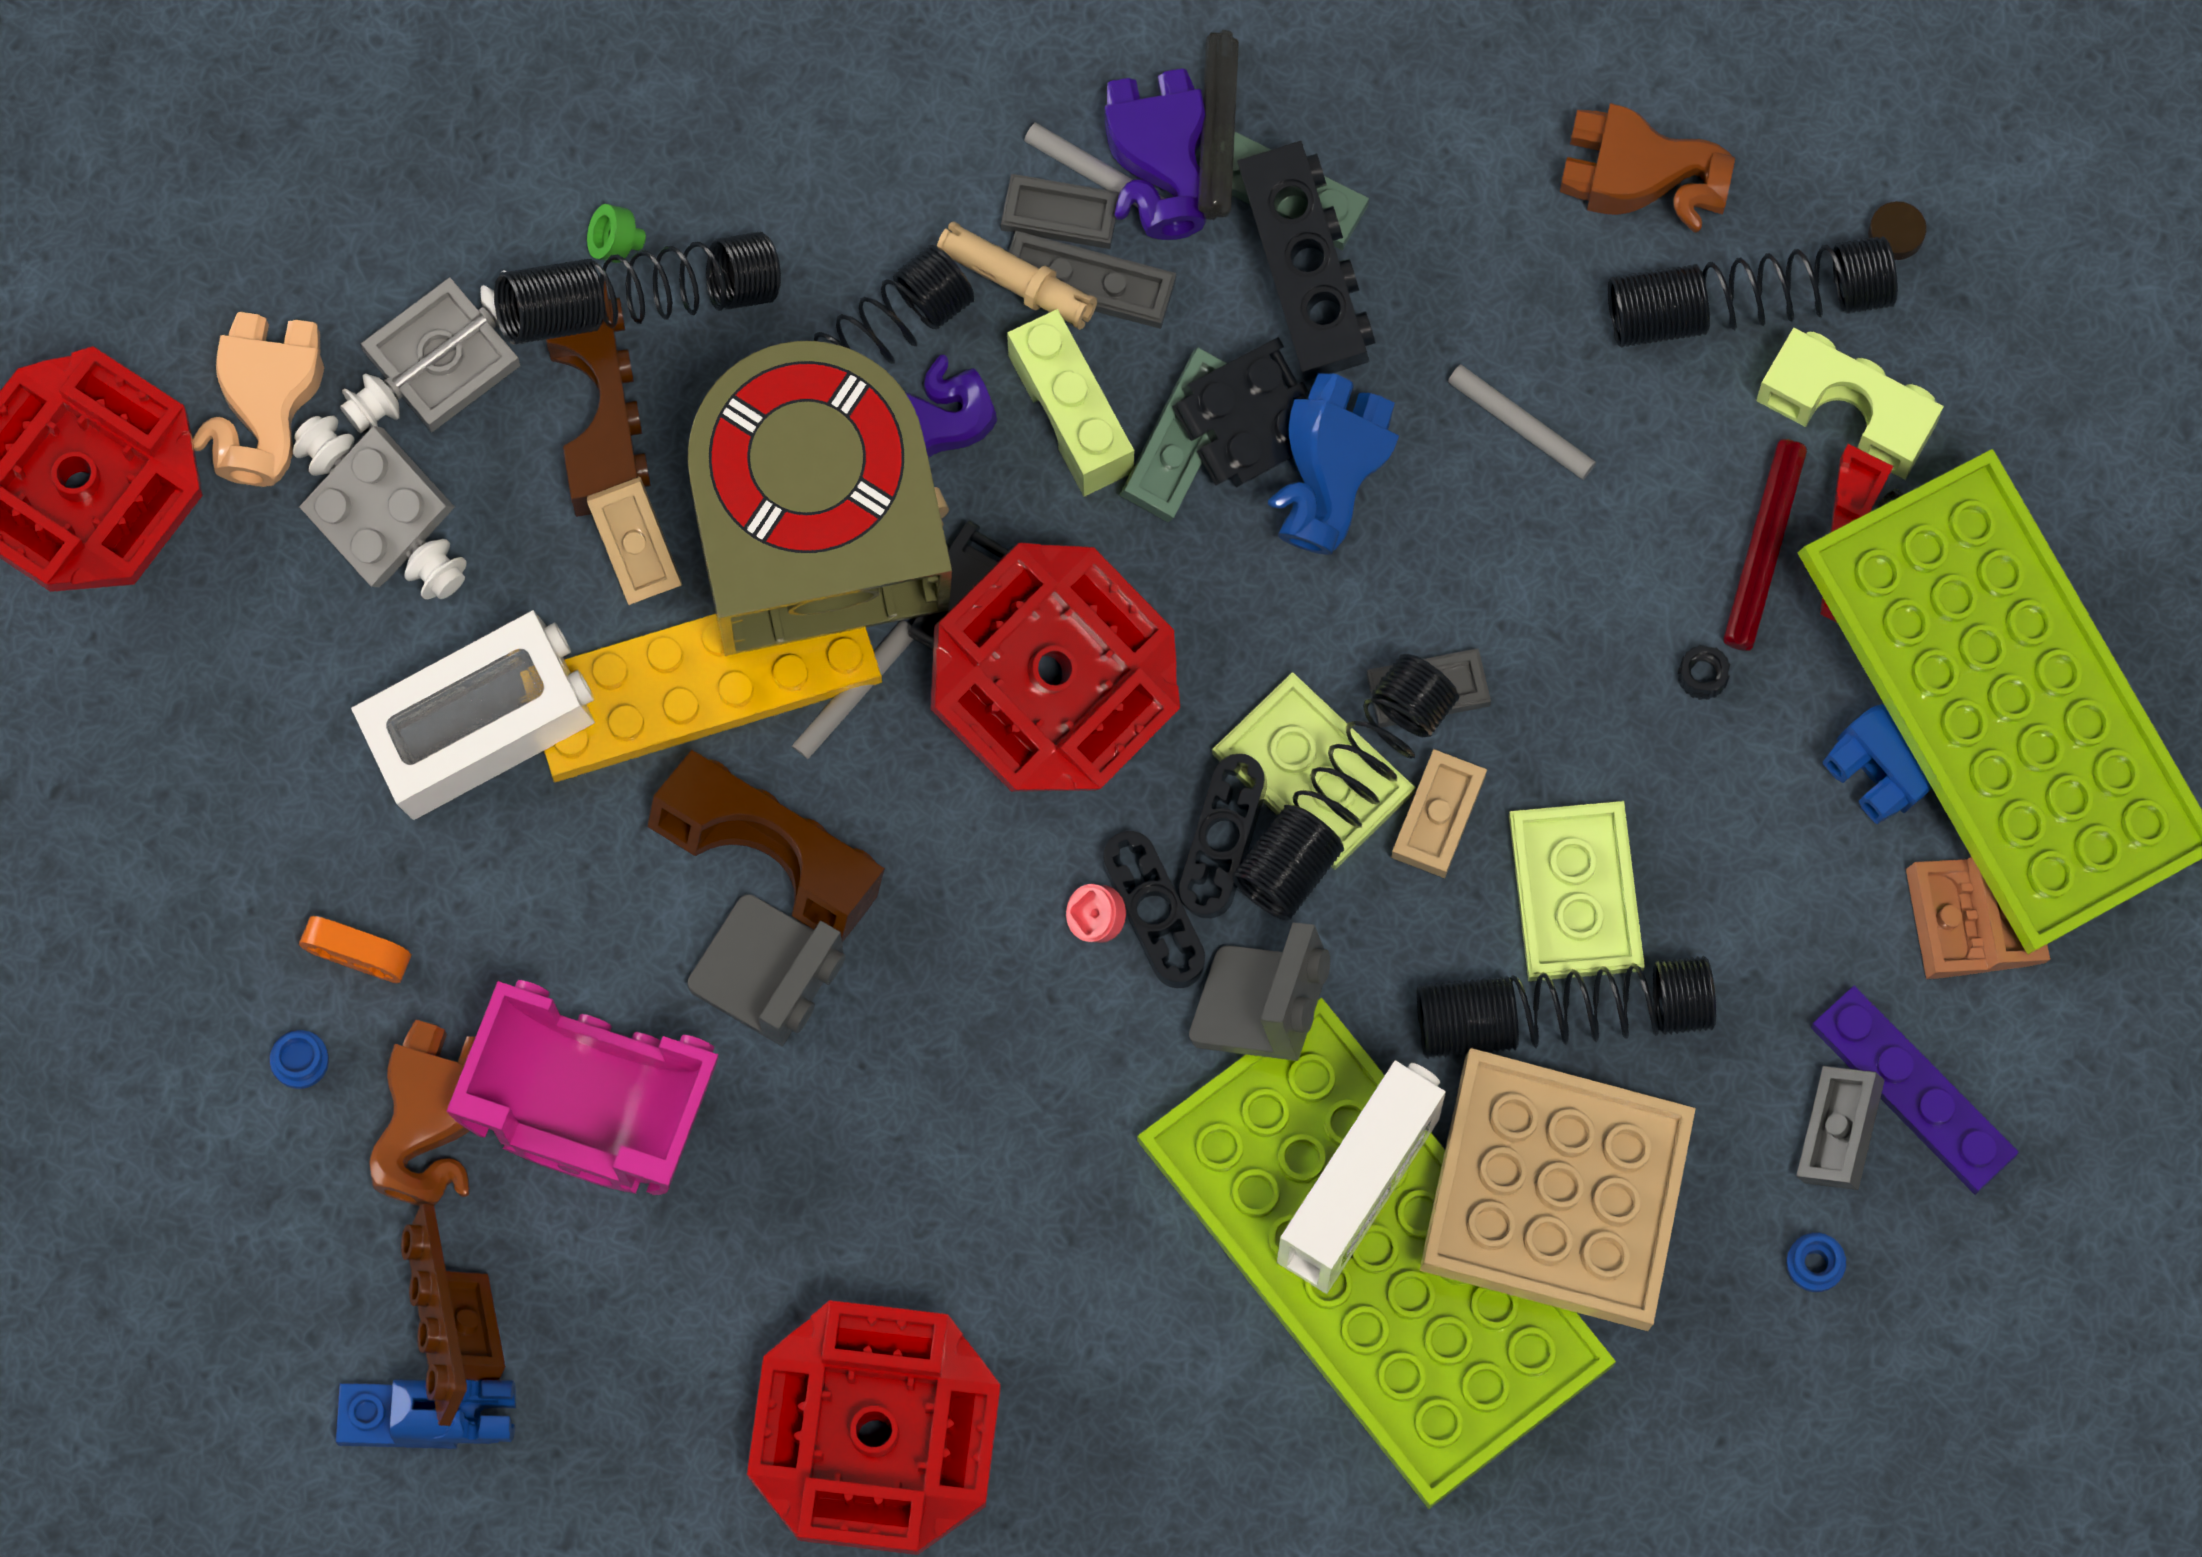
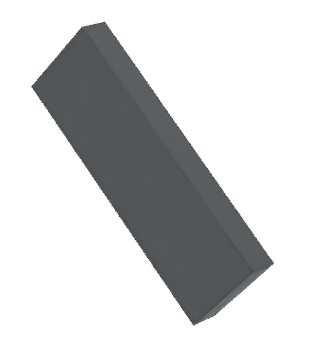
(1120, 285)

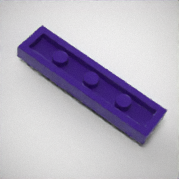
(1916, 1090)

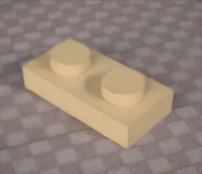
(634, 540)
(1439, 813)

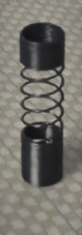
(927, 281)
(570, 295)
(1676, 300)
(1299, 844)
(1486, 1017)

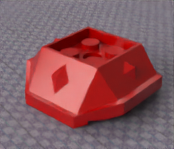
(99, 421)
(1112, 659)
(860, 1368)

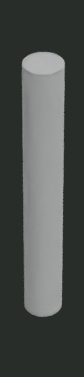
(1076, 159)
(1521, 422)
(844, 702)

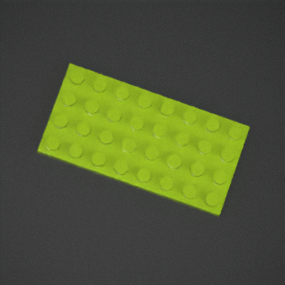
(2009, 700)
(1420, 1359)

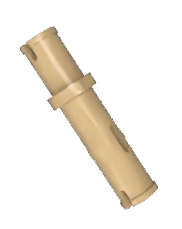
(1035, 285)

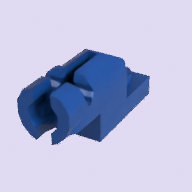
(406, 1418)

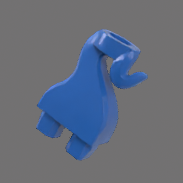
(1334, 457)
(1882, 753)

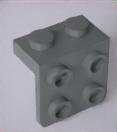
(767, 968)
(1262, 998)

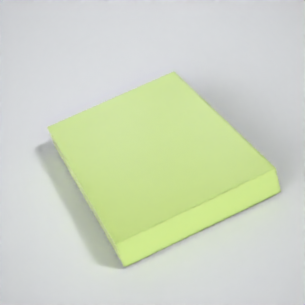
(1290, 738)
(1576, 890)

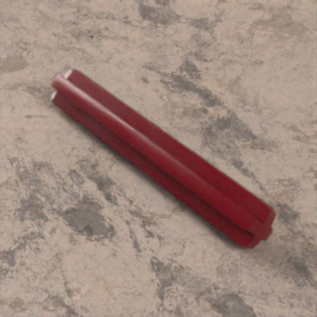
(1765, 545)

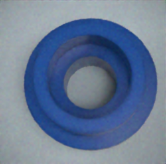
(1816, 1244)

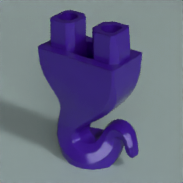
(1159, 144)
(948, 429)

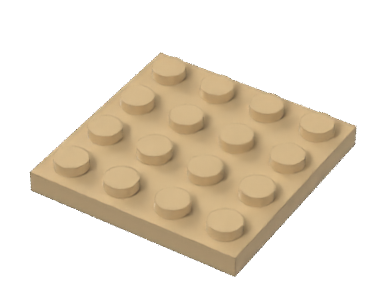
(1558, 1189)

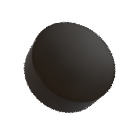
(1902, 227)

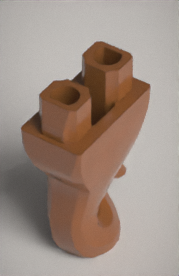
(1643, 165)
(420, 1122)

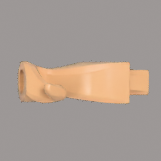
(264, 390)

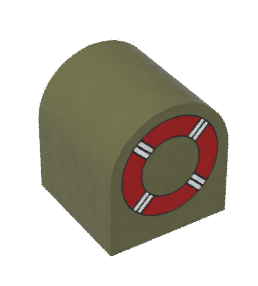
(814, 498)

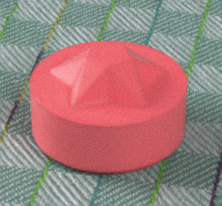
(1096, 913)

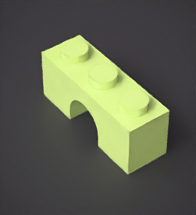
(1814, 372)
(1073, 400)

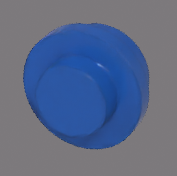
(299, 1059)

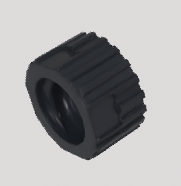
(1699, 689)

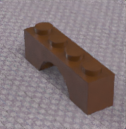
(605, 450)
(711, 808)

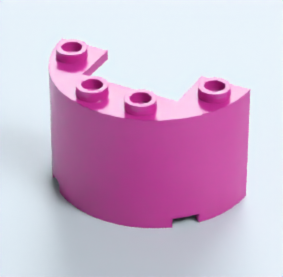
(581, 1094)

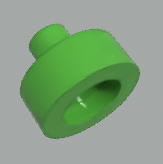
(613, 233)

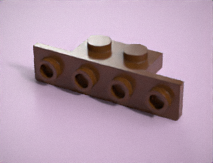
(455, 1316)

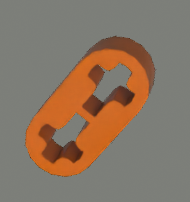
(355, 949)

